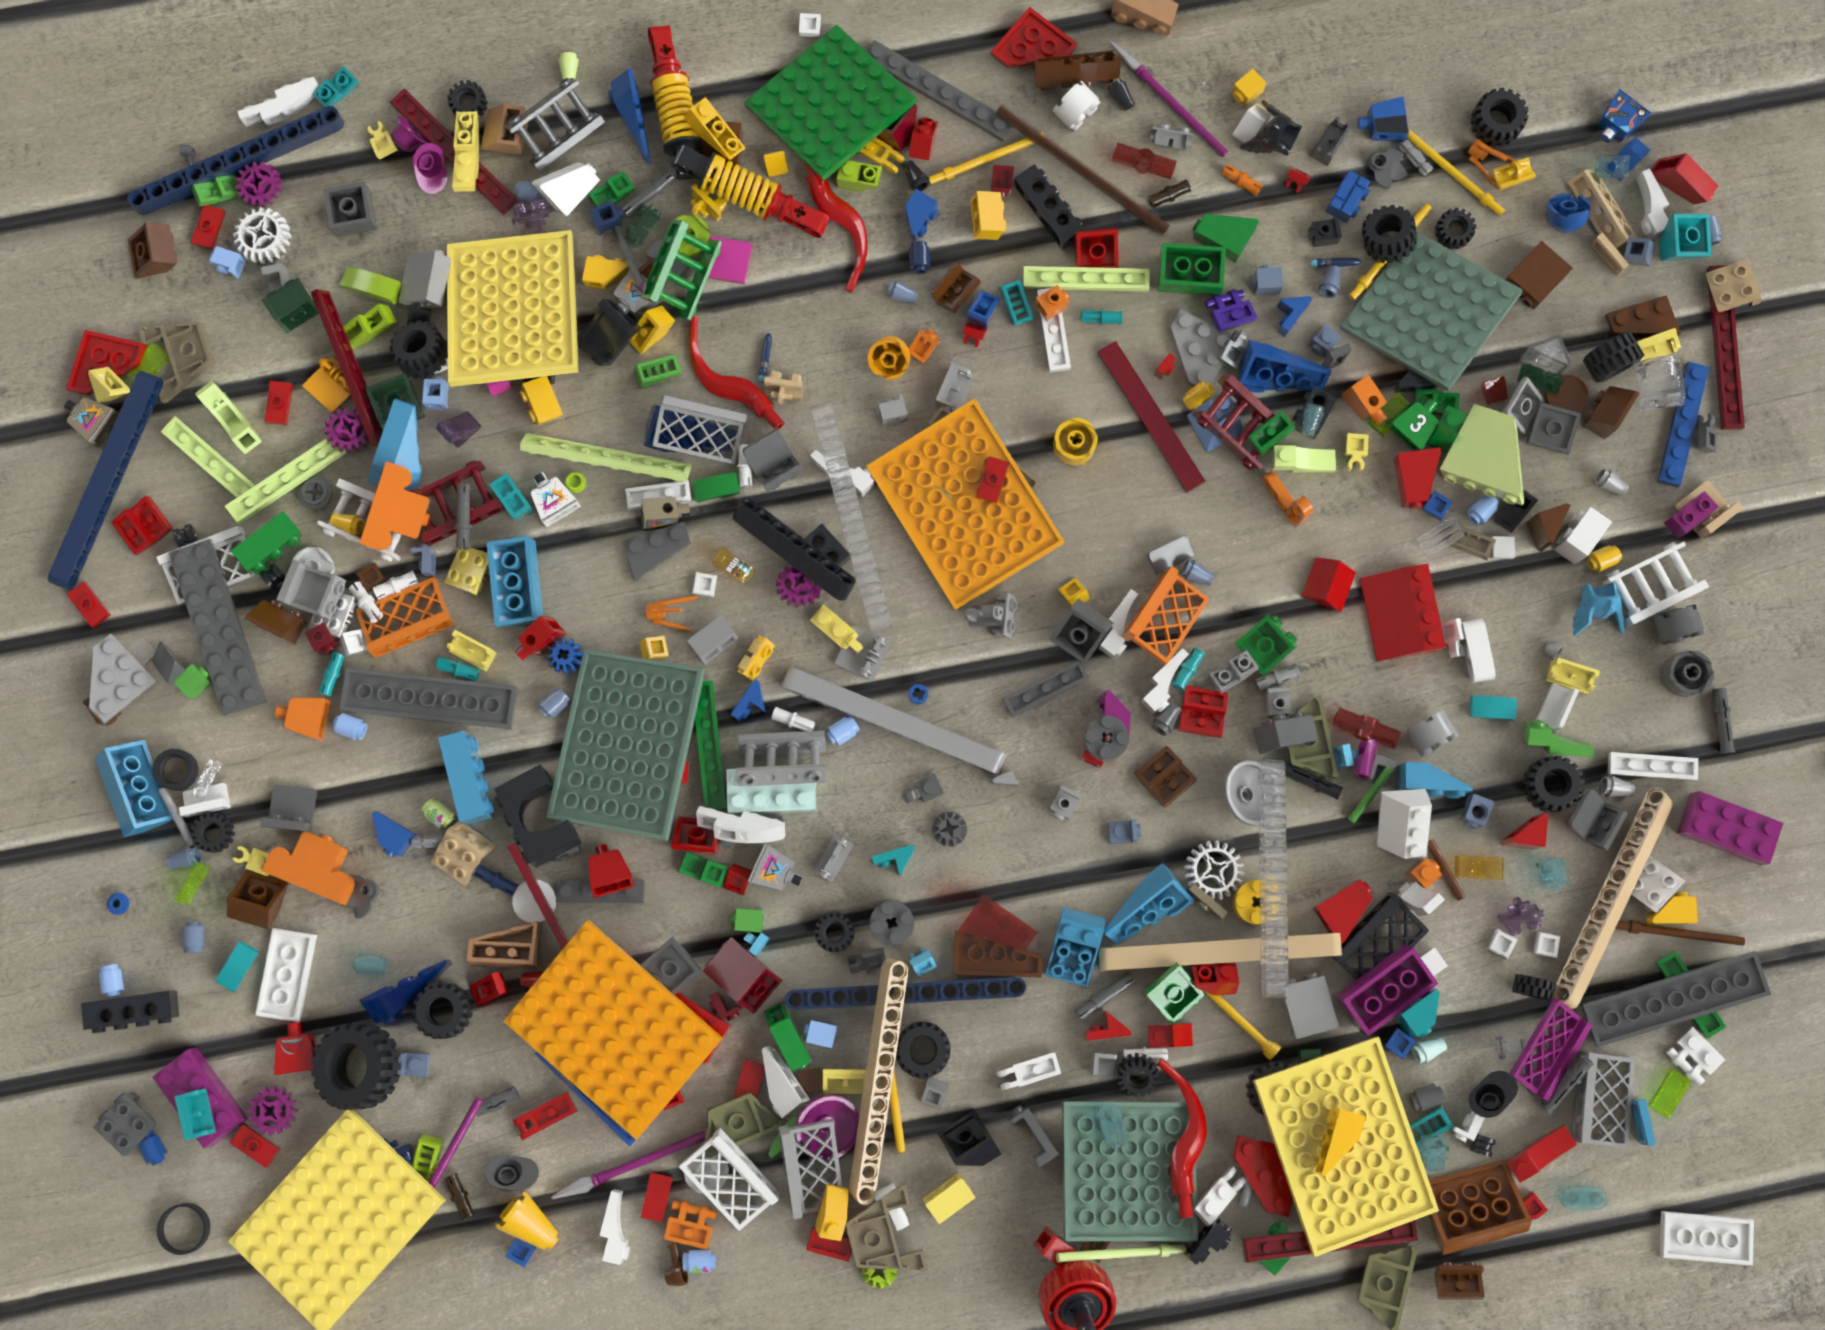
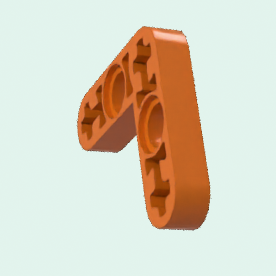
(1296, 511)

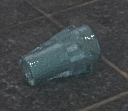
(1311, 419)

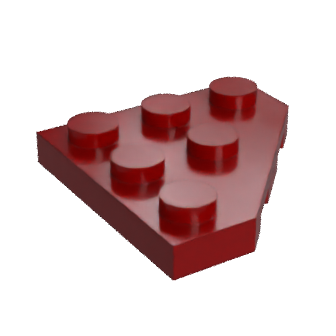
(1032, 39)
(103, 351)
(1264, 1174)

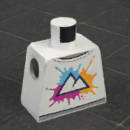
(552, 499)

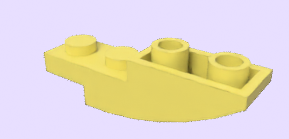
(466, 151)

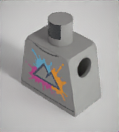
(629, 297)
(774, 870)

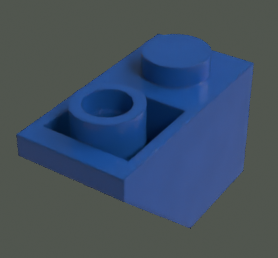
(919, 212)

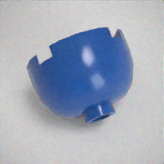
(1568, 213)

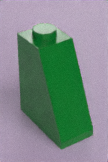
(1225, 232)
(787, 1036)

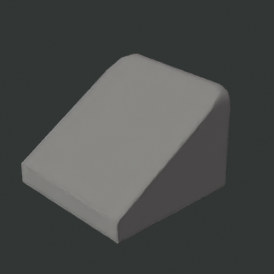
(1005, 779)
(934, 1092)

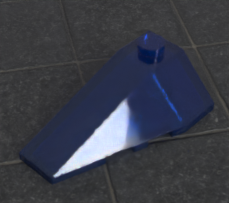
(677, 430)
(392, 1001)

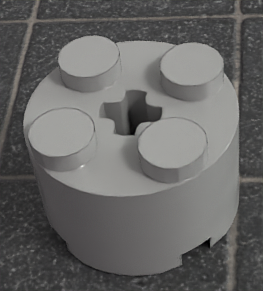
(1432, 733)

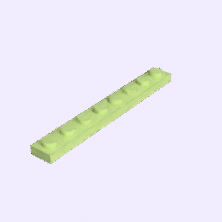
(605, 457)

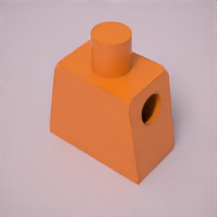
(1366, 400)
(305, 716)

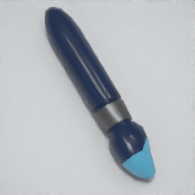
(1340, 262)
(762, 373)

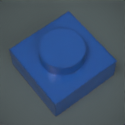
(1437, 505)
(1399, 1043)
(520, 1252)

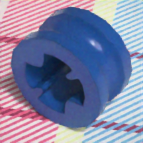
(921, 688)

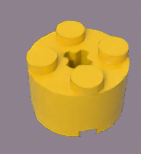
(1066, 433)
(1243, 902)

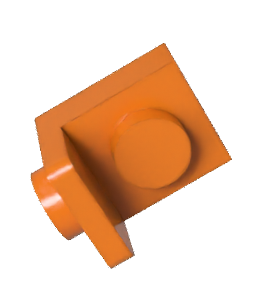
(924, 344)

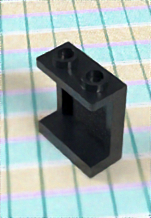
(607, 333)

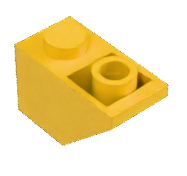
(603, 273)

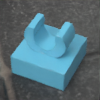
(1344, 756)
(757, 943)
(922, 963)

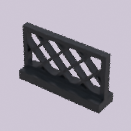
(1370, 925)

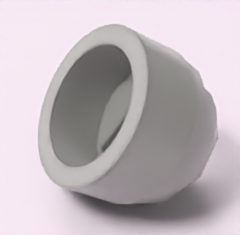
(1553, 649)

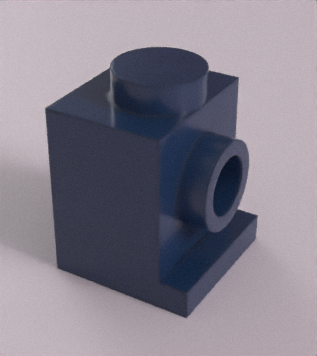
(603, 211)

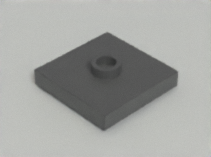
(1553, 428)

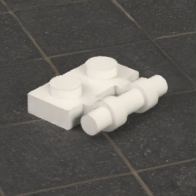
(1700, 1051)

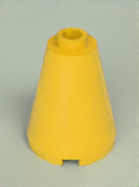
(527, 1222)

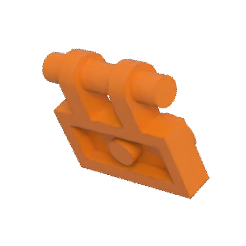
(690, 1232)

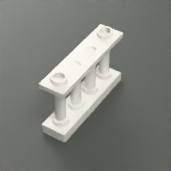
(366, 498)
(1655, 605)

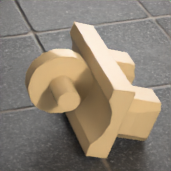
(783, 388)

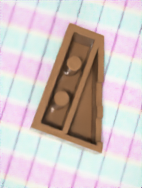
(1148, 14)
(507, 948)

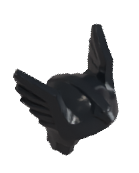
(1277, 136)

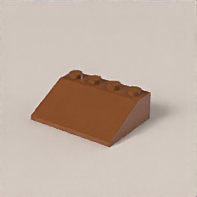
(1477, 1207)

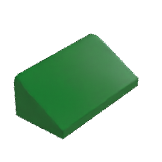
(1271, 433)

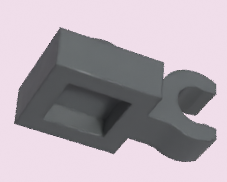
(1232, 349)
(1707, 435)
(926, 789)
(870, 961)

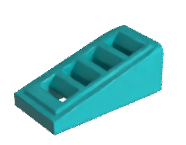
(1021, 293)
(1432, 1115)

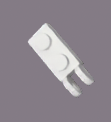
(1031, 1071)
(1217, 1197)

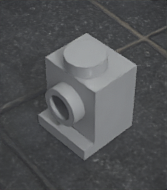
(892, 410)
(1272, 696)
(1068, 795)

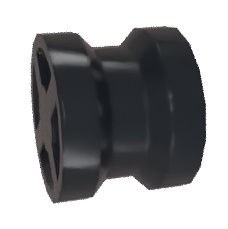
(185, 535)
(273, 576)
(1483, 1145)

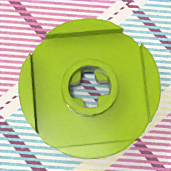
(700, 230)

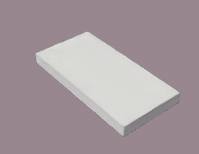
(286, 975)
(1706, 1238)

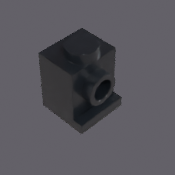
(1320, 238)

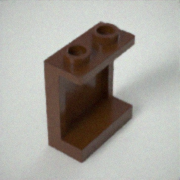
(1538, 274)

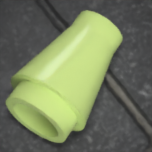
(568, 64)

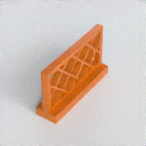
(1149, 608)
(412, 632)

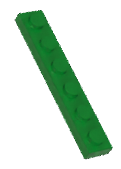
(710, 749)

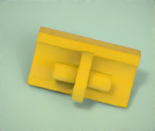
(1513, 173)
(704, 205)

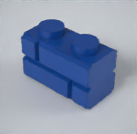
(1346, 198)

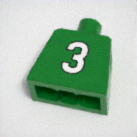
(1414, 423)

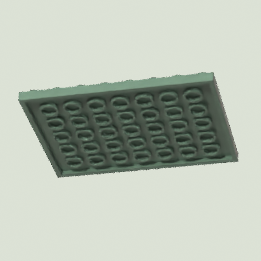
(626, 744)

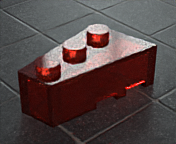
(997, 924)

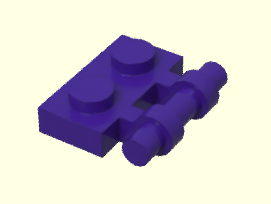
(1232, 316)

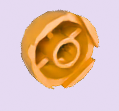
(889, 357)

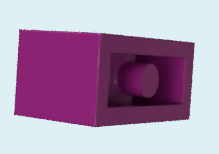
(1691, 514)

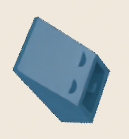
(1426, 776)
(1075, 946)

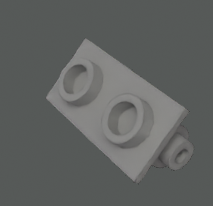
(1179, 137)
(987, 615)
(1009, 628)
(833, 858)

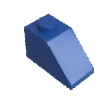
(391, 835)

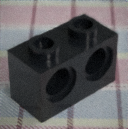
(1327, 402)
(830, 546)

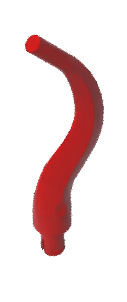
(843, 214)
(731, 386)
(1188, 1146)

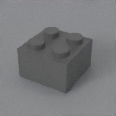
(350, 209)
(1081, 631)

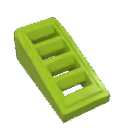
(430, 1141)

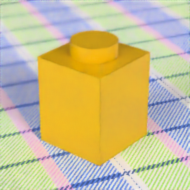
(1248, 87)

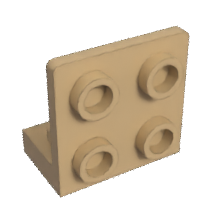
(1733, 286)
(1716, 518)
(461, 852)

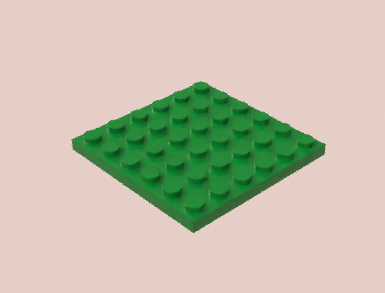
(830, 102)

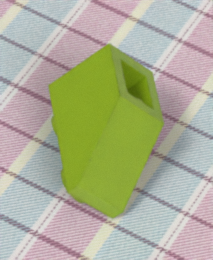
(858, 176)

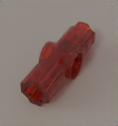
(1157, 164)
(1366, 728)

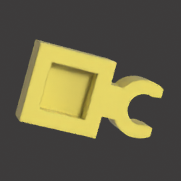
(381, 142)
(1356, 447)
(255, 859)

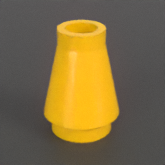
(349, 523)

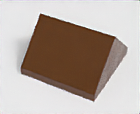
(1546, 525)

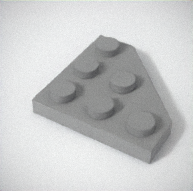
(1198, 347)
(115, 679)

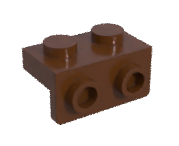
(954, 288)
(1459, 1281)

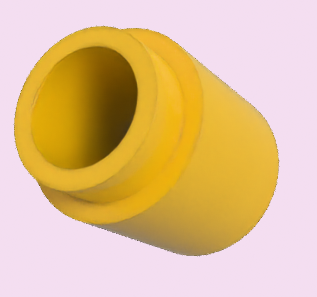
(1198, 395)
(1604, 558)

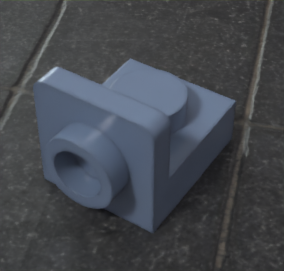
(1324, 341)
(427, 563)
(1124, 831)
(414, 1064)

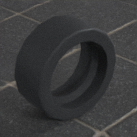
(160, 762)

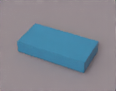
(1643, 1122)

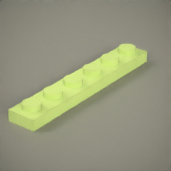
(1086, 278)
(207, 457)
(283, 481)

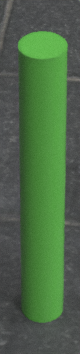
(1369, 796)

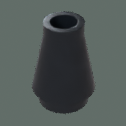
(1120, 93)
(916, 177)

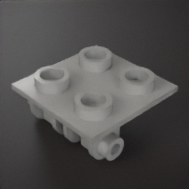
(869, 659)

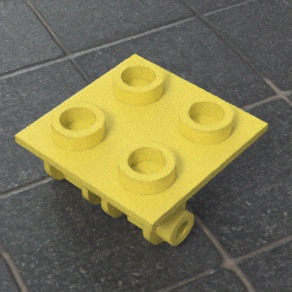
(468, 570)

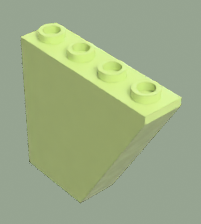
(1487, 456)

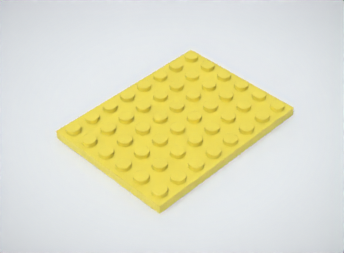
(511, 308)
(1378, 1179)
(336, 1220)

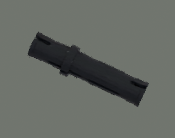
(1313, 781)

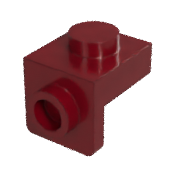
(1002, 179)
(322, 640)
(718, 1006)

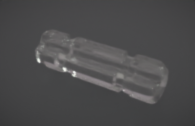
(206, 778)

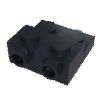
(1211, 1236)

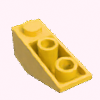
(713, 129)
(1341, 1135)

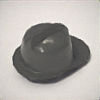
(511, 1173)

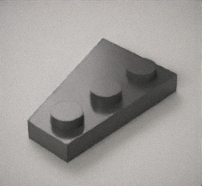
(652, 548)

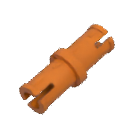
(1242, 179)

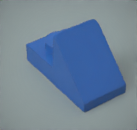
(1637, 152)
(983, 308)
(1294, 309)
(752, 697)

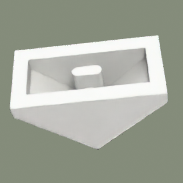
(1252, 123)

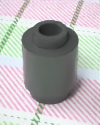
(1426, 1097)

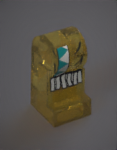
(732, 566)

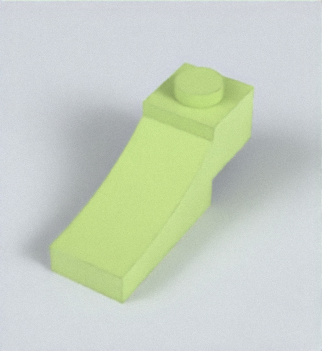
(1302, 459)

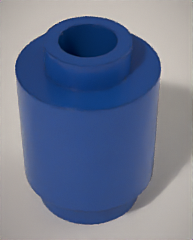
(152, 1149)

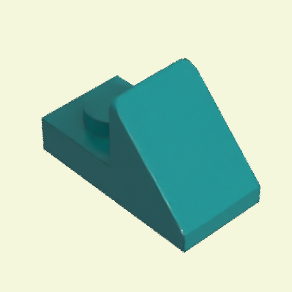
(901, 855)

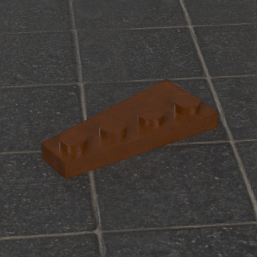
(989, 958)

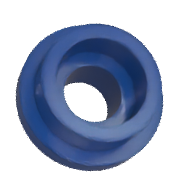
(124, 903)

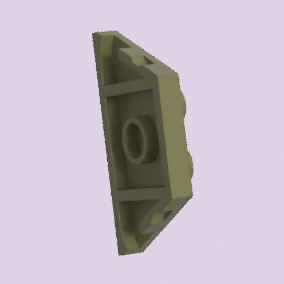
(1318, 755)
(741, 1119)
(1387, 1283)

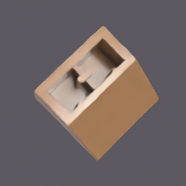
(495, 134)

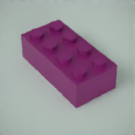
(1730, 828)
(1386, 990)
(193, 1073)

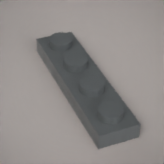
(1045, 689)
(581, 892)

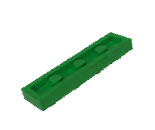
(1672, 965)

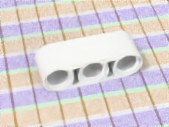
(1478, 651)

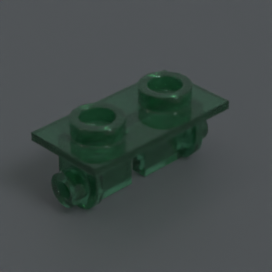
(646, 217)
(1541, 379)

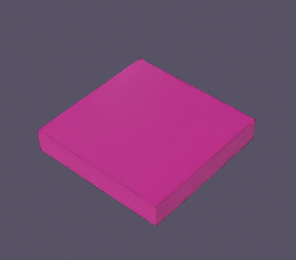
(732, 261)

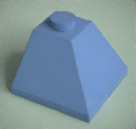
(1207, 439)

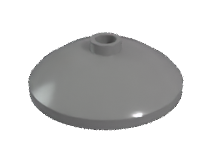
(1242, 792)

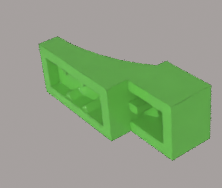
(1540, 734)

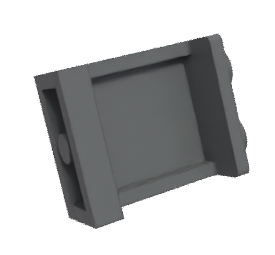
(1049, 1151)

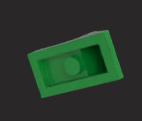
(1447, 429)

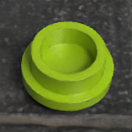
(575, 482)

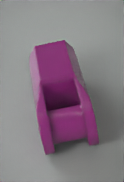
(1365, 759)

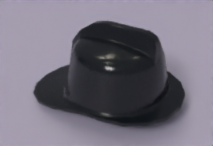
(1493, 1094)

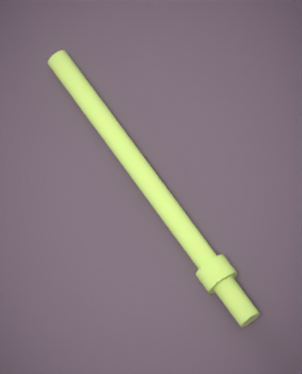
(1161, 1250)

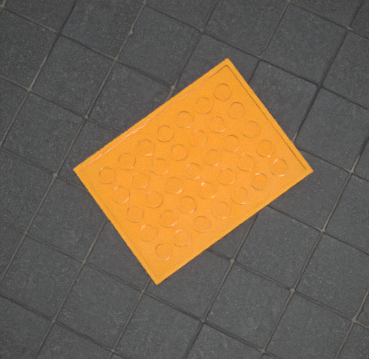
(964, 539)
(612, 1029)

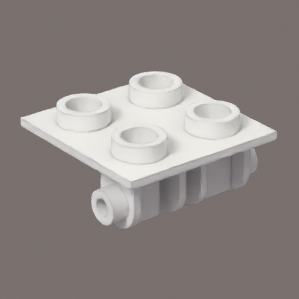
(336, 625)
(1656, 885)

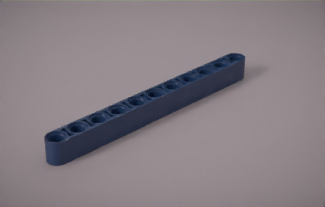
(244, 152)
(105, 480)
(872, 990)

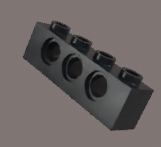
(1035, 177)
(95, 1012)

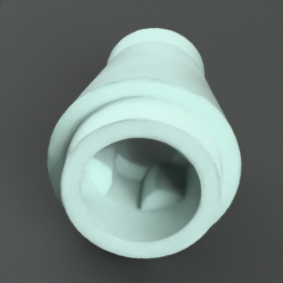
(1427, 1050)

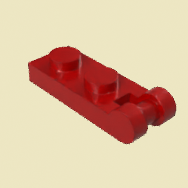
(545, 1115)

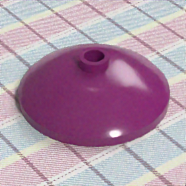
(844, 1118)

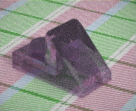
(458, 428)

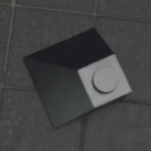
(969, 1141)

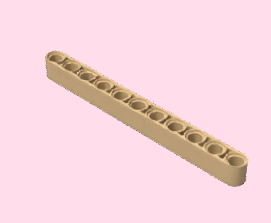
(1611, 887)
(1213, 952)
(883, 1089)

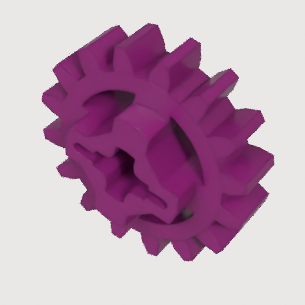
(266, 188)
(341, 436)
(799, 585)
(279, 1116)

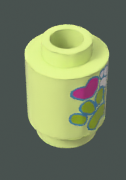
(438, 813)

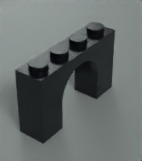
(514, 799)

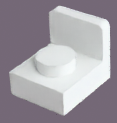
(1471, 1124)

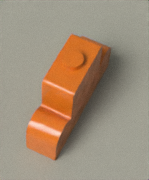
(394, 509)
(313, 867)

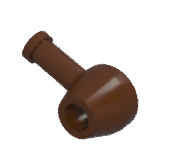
(675, 1275)

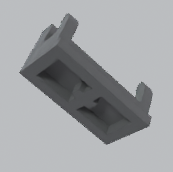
(1331, 141)

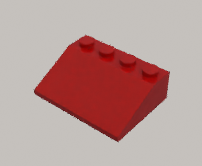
(1402, 613)

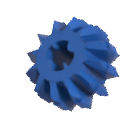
(566, 647)

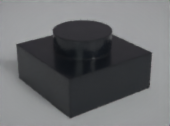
(418, 314)

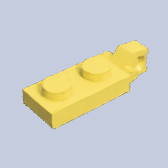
(836, 629)

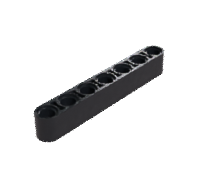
(794, 549)

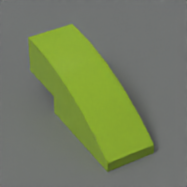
(371, 285)
(370, 325)

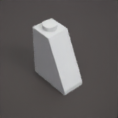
(567, 186)

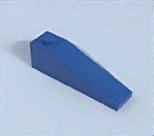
(628, 104)
(1274, 369)

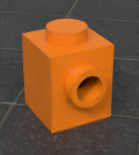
(1052, 302)
(1424, 872)

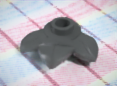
(1389, 169)
(359, 898)

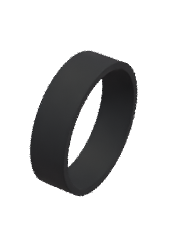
(160, 1229)

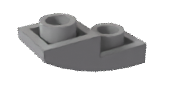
(1233, 672)

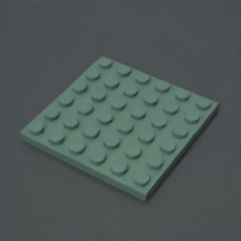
(1432, 311)
(1125, 1189)

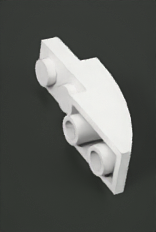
(288, 102)
(743, 829)

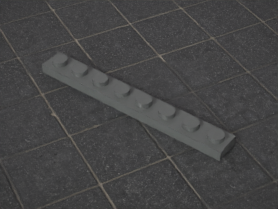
(940, 91)

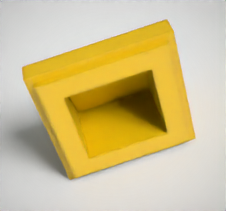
(776, 163)
(1072, 591)
(654, 648)

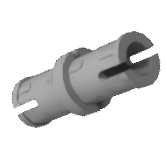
(1277, 678)

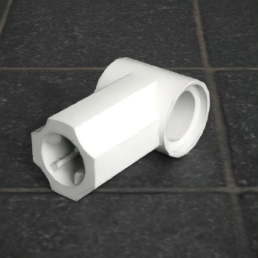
(897, 1216)

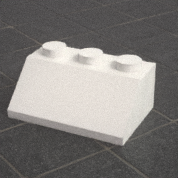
(1404, 822)

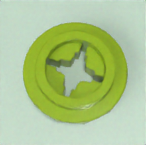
(878, 1280)

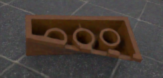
(1072, 69)

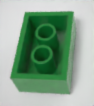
(1191, 269)
(267, 544)

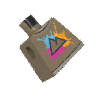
(91, 419)
(653, 512)

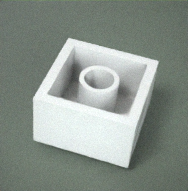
(1582, 535)

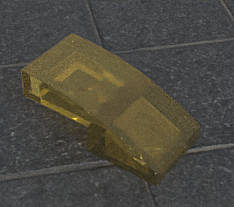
(1479, 867)

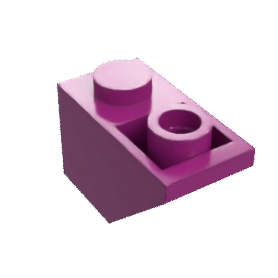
(1113, 707)

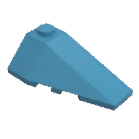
(398, 444)
(1152, 900)

